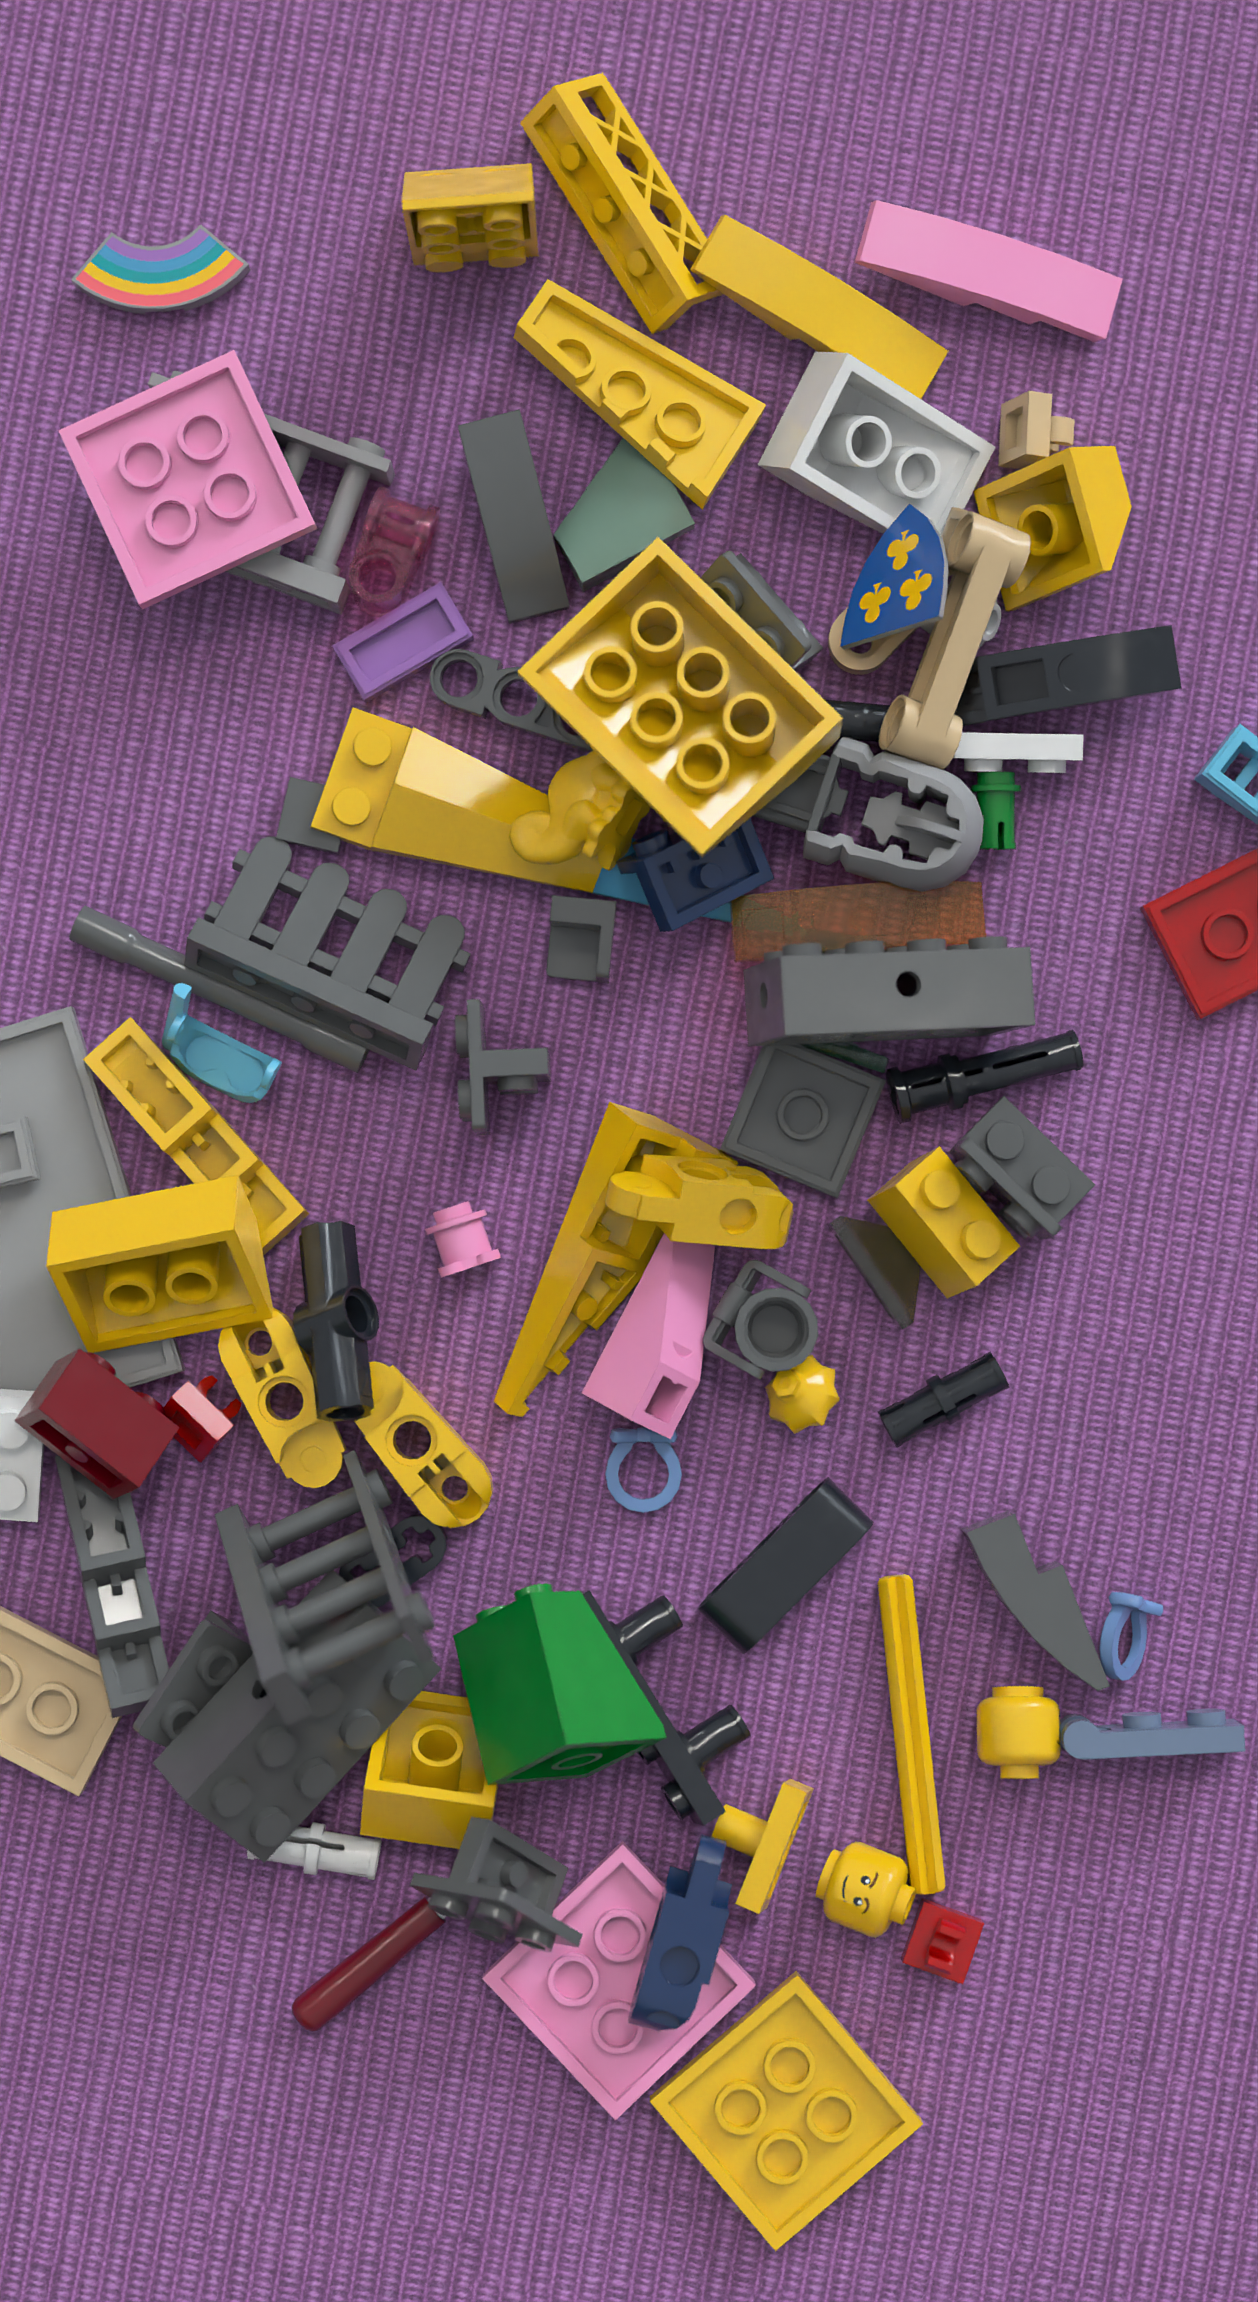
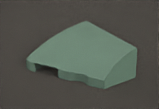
(620, 517)

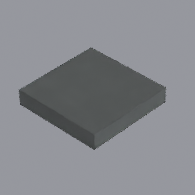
(803, 1116)

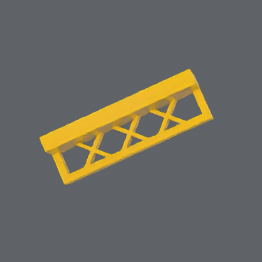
(617, 201)

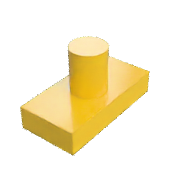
(764, 1841)

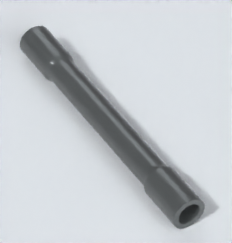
(128, 946)

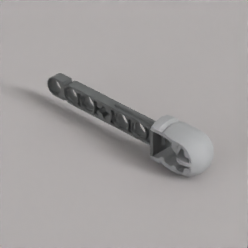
(940, 834)

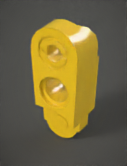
(704, 1201)
(303, 1446)
(449, 1455)

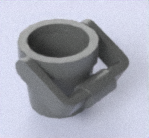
(771, 1327)

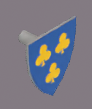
(899, 583)

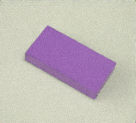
(402, 642)

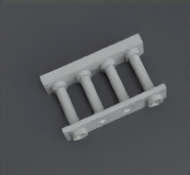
(318, 576)

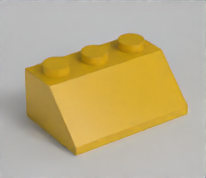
(160, 1264)

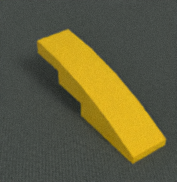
(814, 305)
(190, 1126)

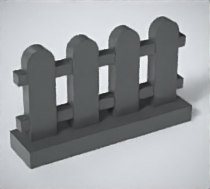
(313, 985)

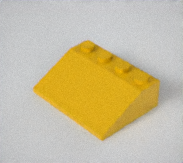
(682, 698)

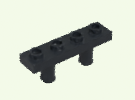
(679, 1754)

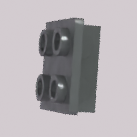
(1021, 1171)

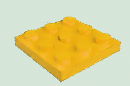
(785, 2110)

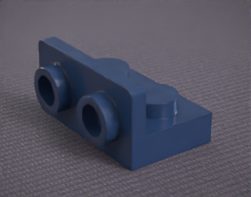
(687, 886)

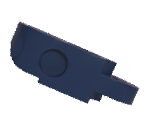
(683, 1940)

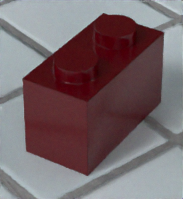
(97, 1422)

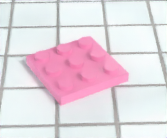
(187, 479)
(583, 1995)

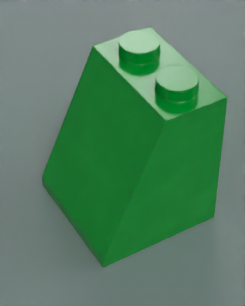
(550, 1690)

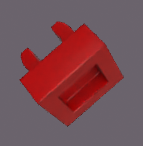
(199, 1421)
(942, 1941)

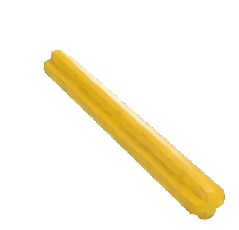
(911, 1734)

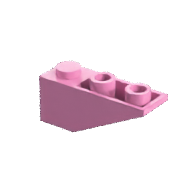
(658, 1342)

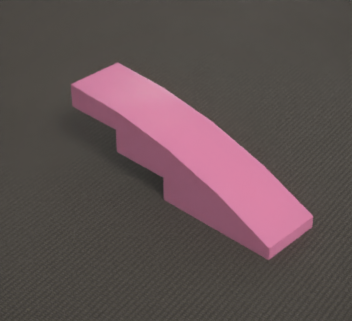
(988, 270)

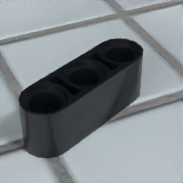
(785, 1565)

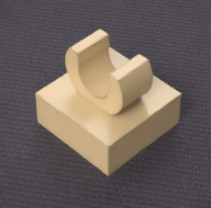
(1030, 430)

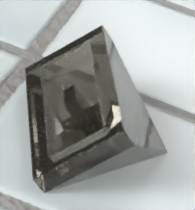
(883, 1265)

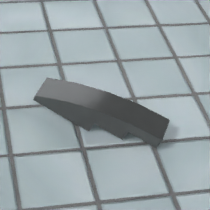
(115, 1591)

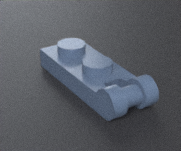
(1146, 1735)

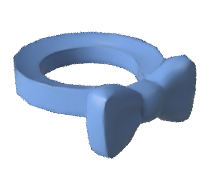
(625, 1439)
(1122, 1606)

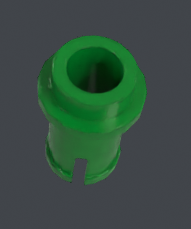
(997, 804)

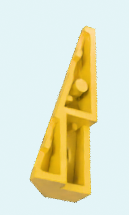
(595, 1253)

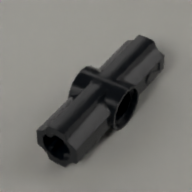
(336, 1321)

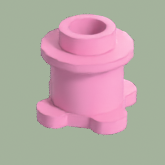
(461, 1239)

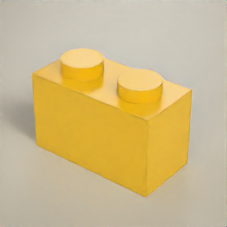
(943, 1223)

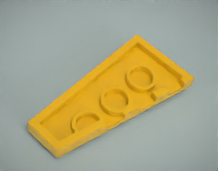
(650, 395)

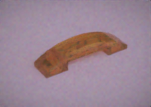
(854, 915)

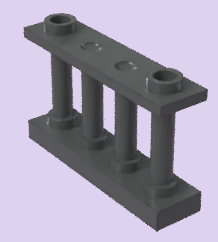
(262, 1587)

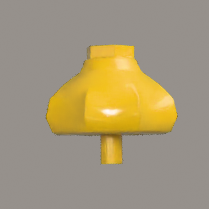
(802, 1395)

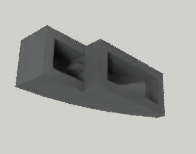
(513, 516)
(1035, 1596)

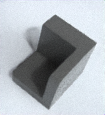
(581, 939)

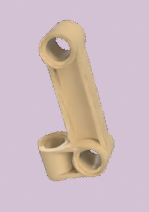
(982, 560)

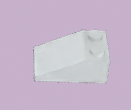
(872, 446)

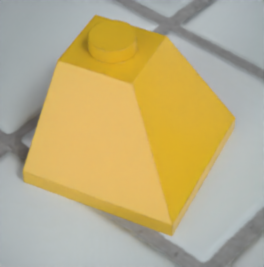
(1074, 516)

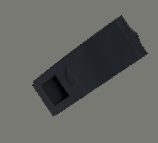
(1069, 675)

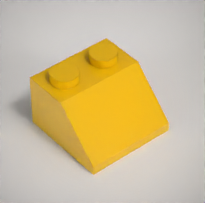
(427, 1775)

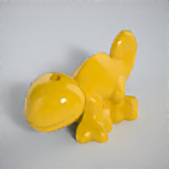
(588, 814)

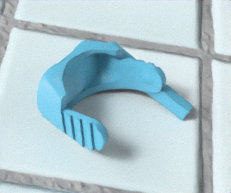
(214, 1055)

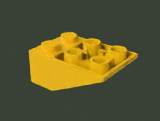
(470, 216)

